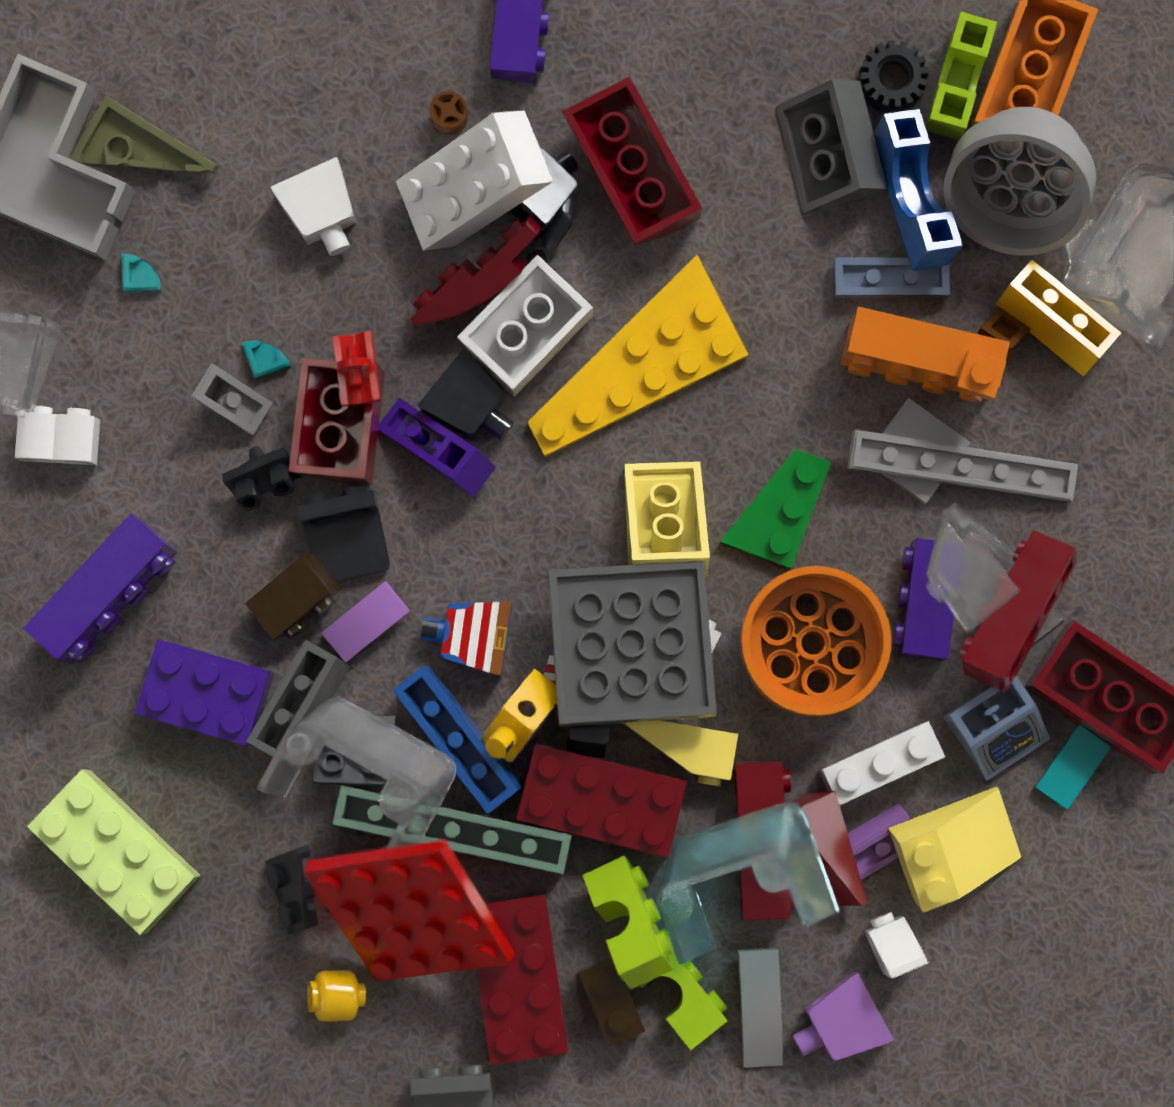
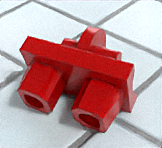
(356, 369)

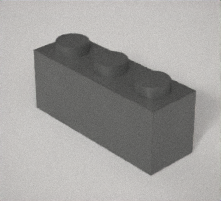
(306, 685)

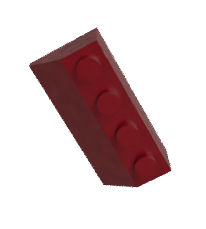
(633, 162)

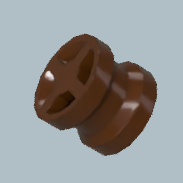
(448, 105)

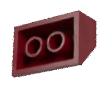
(330, 438)

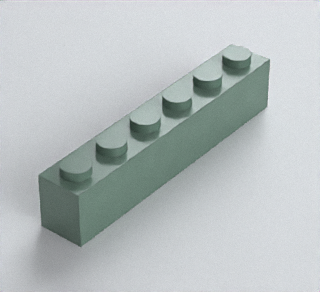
(462, 832)

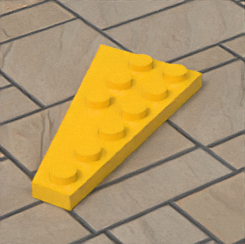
(660, 351)

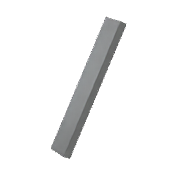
(962, 466)

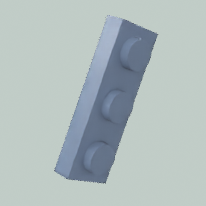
(888, 279)

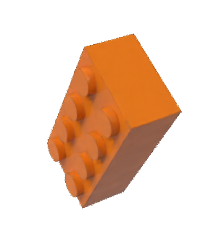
(1037, 57)
(913, 351)

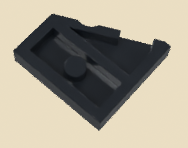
(293, 892)

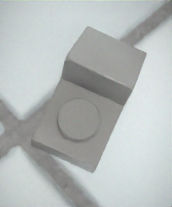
(231, 399)

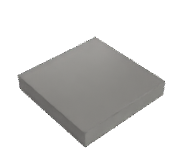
(917, 423)

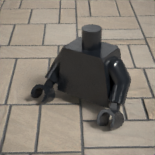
(551, 206)

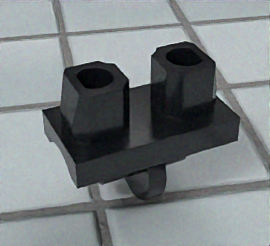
(259, 476)

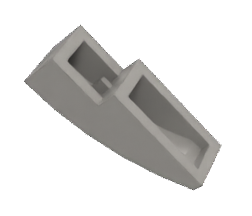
(760, 1007)

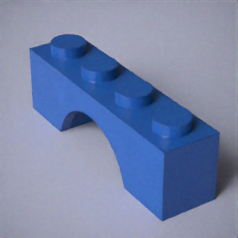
(926, 229)

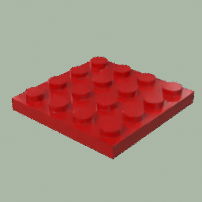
(410, 911)

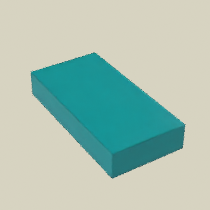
(1072, 767)

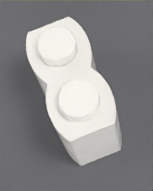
(58, 437)

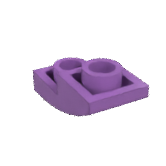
(365, 621)

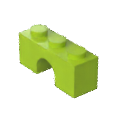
(960, 75)
(641, 949)
(697, 1012)

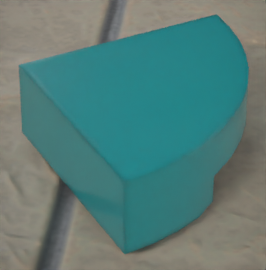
(138, 275)
(264, 358)

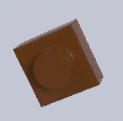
(1005, 327)

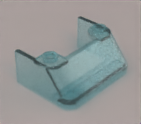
(769, 840)

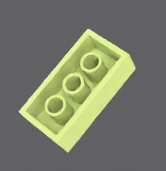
(114, 851)

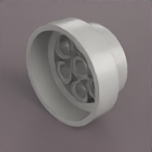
(1002, 198)

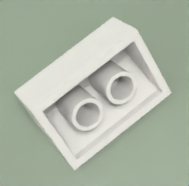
(526, 325)

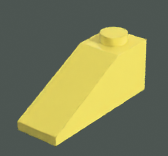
(693, 748)

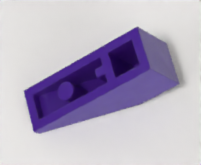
(437, 447)

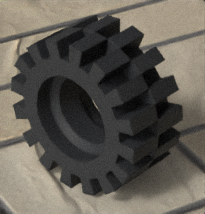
(895, 55)

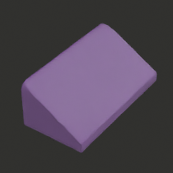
(873, 842)

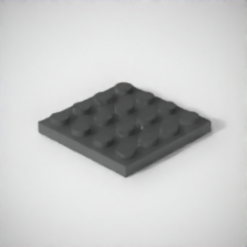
(631, 643)

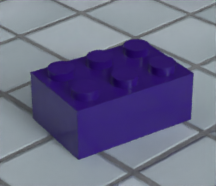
(204, 692)

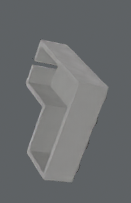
(38, 181)

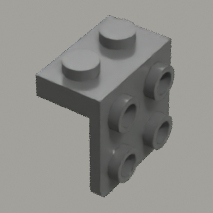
(463, 1088)

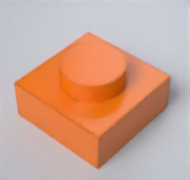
(980, 375)

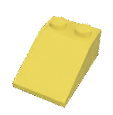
(665, 514)
(955, 848)

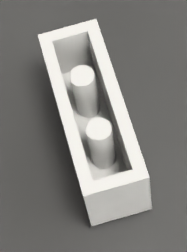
(882, 763)

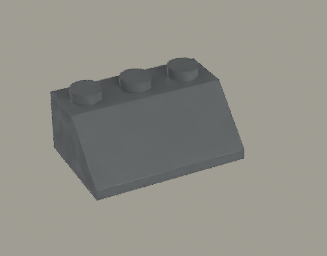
(831, 145)

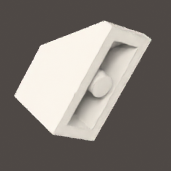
(894, 945)

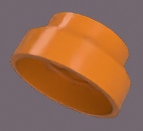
(832, 592)

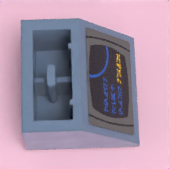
(998, 727)

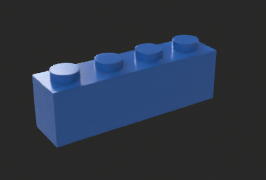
(457, 736)

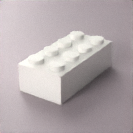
(474, 180)

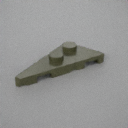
(127, 140)

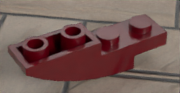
(469, 286)

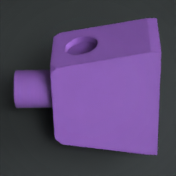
(843, 1021)

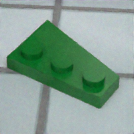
(781, 511)

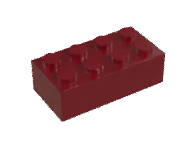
(1108, 696)
(601, 800)
(523, 998)

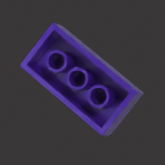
(101, 591)

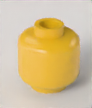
(335, 995)

